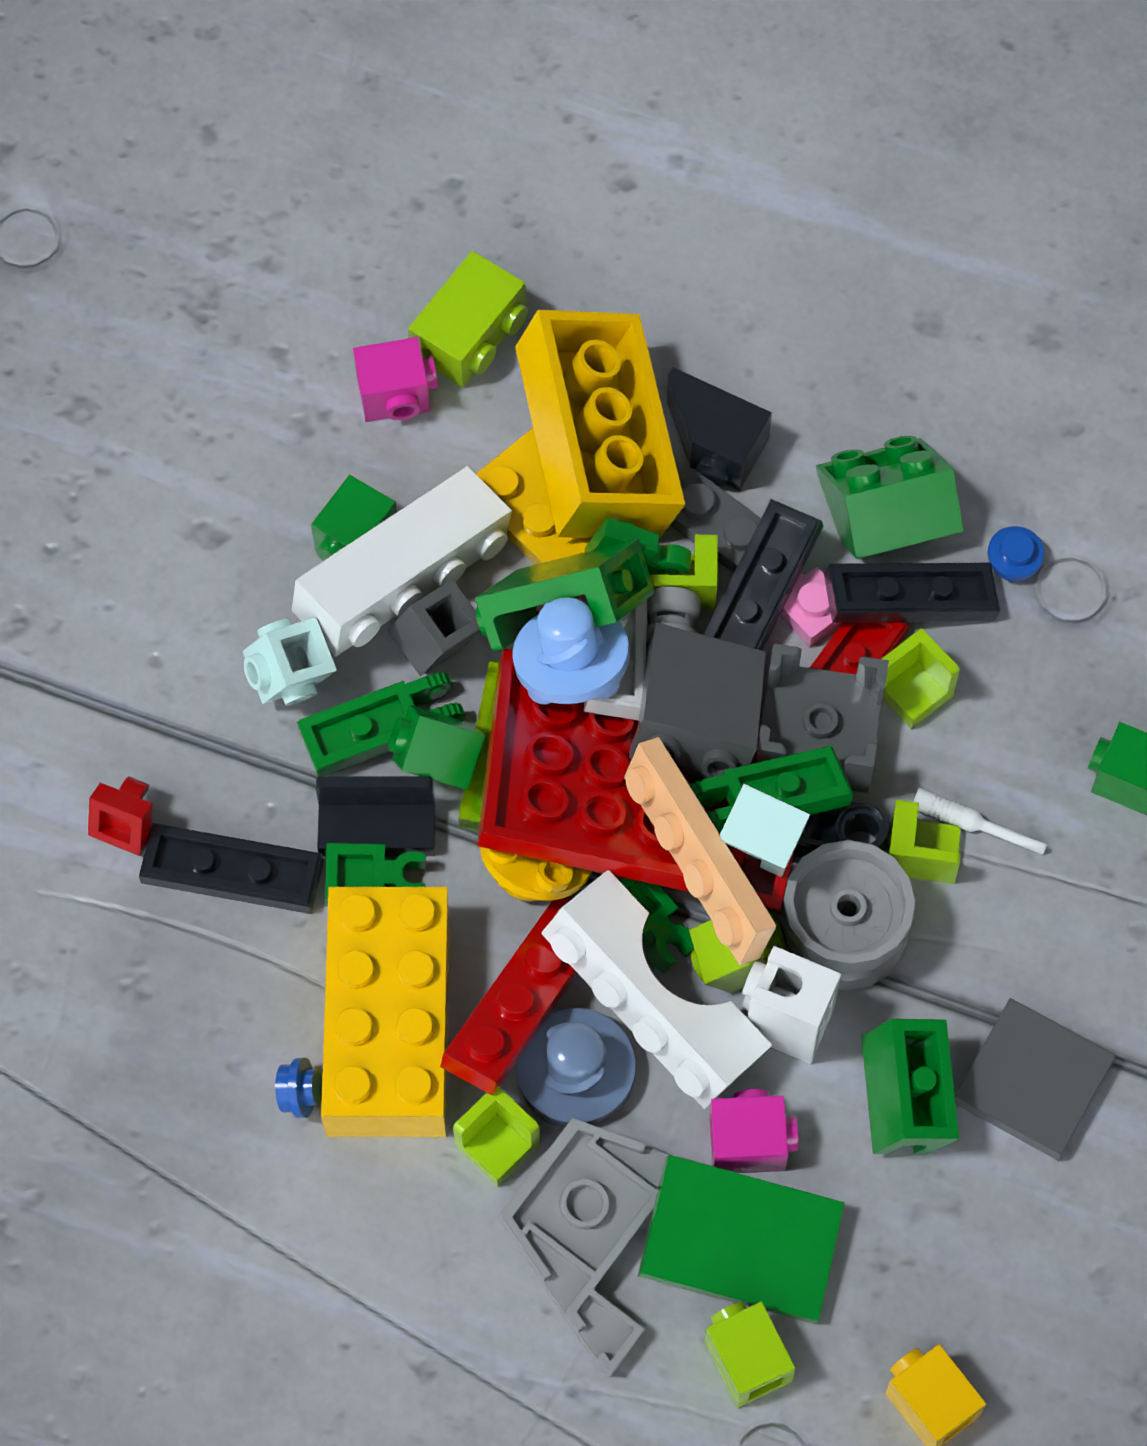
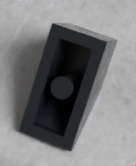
(717, 428)

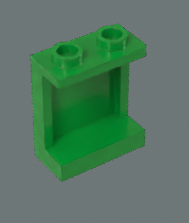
(610, 577)

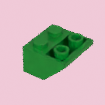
(890, 496)

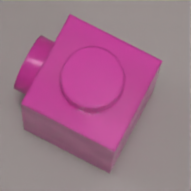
(394, 379)
(751, 1132)

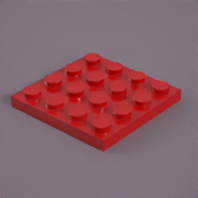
(562, 790)

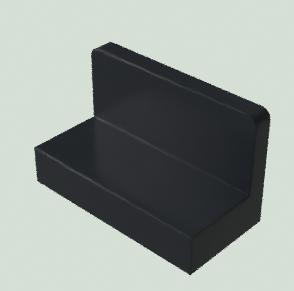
(377, 811)

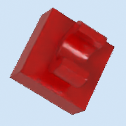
(121, 815)

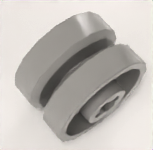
(856, 883)

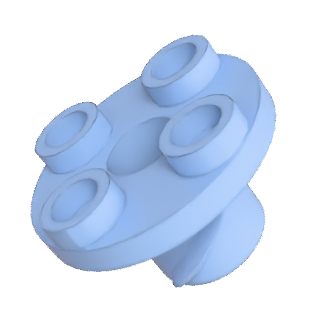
(568, 658)

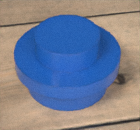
(1015, 553)
(298, 1087)

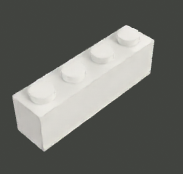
(402, 560)

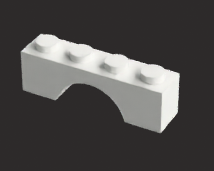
(695, 1042)

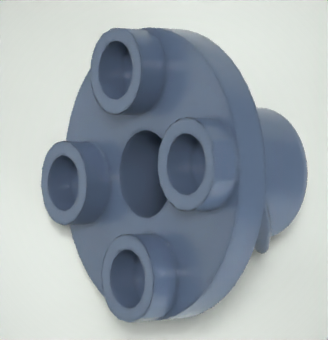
(576, 1068)

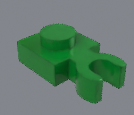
(659, 559)
(366, 866)
(658, 928)

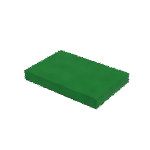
(741, 1239)

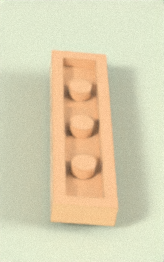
(696, 847)

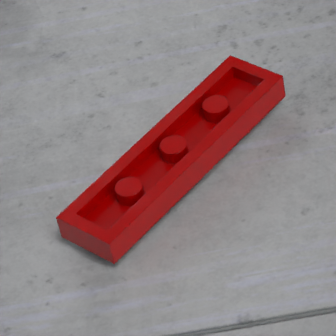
(510, 1010)

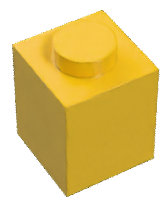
(933, 1395)

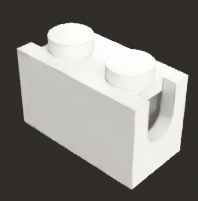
(791, 1002)

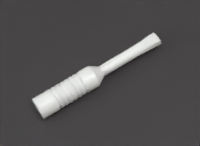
(970, 819)

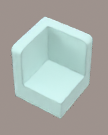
(764, 828)

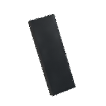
(765, 576)
(911, 592)
(231, 868)

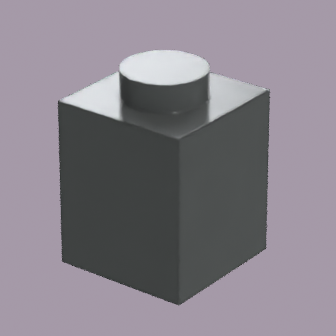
(435, 627)

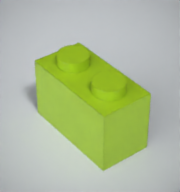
(470, 318)

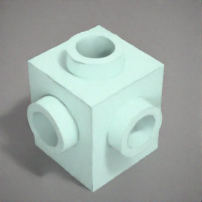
(288, 661)

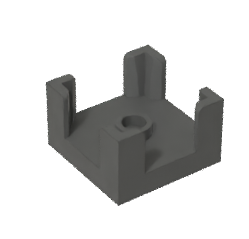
(823, 709)

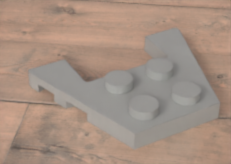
(576, 1221)

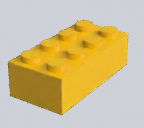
(598, 422)
(386, 1012)

